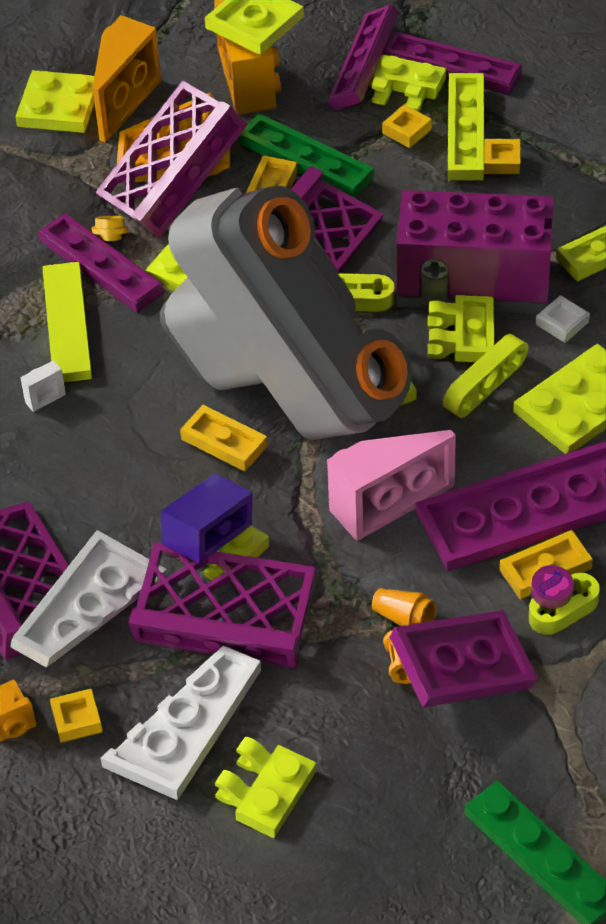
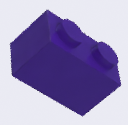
(206, 518)

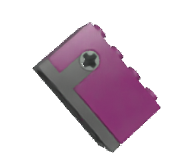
(474, 248)

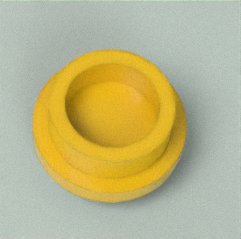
(110, 227)

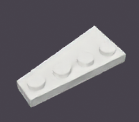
(84, 598)
(183, 730)

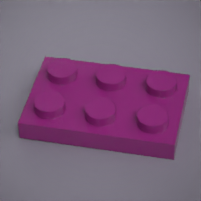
(463, 658)

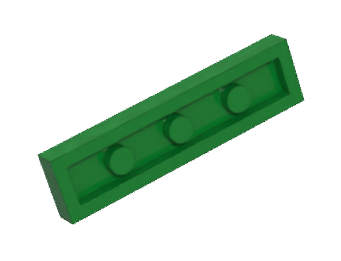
(282, 142)
(540, 853)

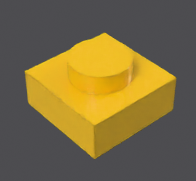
(406, 126)
(501, 156)
(76, 715)

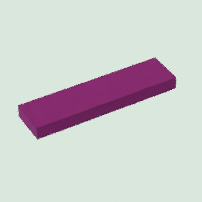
(363, 57)
(498, 73)
(101, 262)

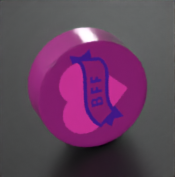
(552, 586)

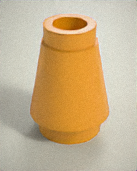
(404, 606)

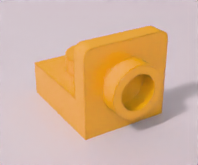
(15, 712)

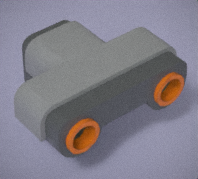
(277, 313)

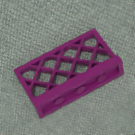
(185, 170)
(311, 189)
(9, 619)
(209, 634)

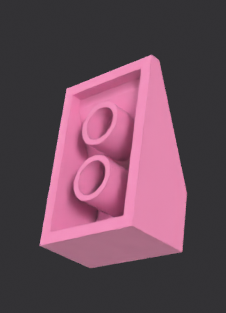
(387, 477)

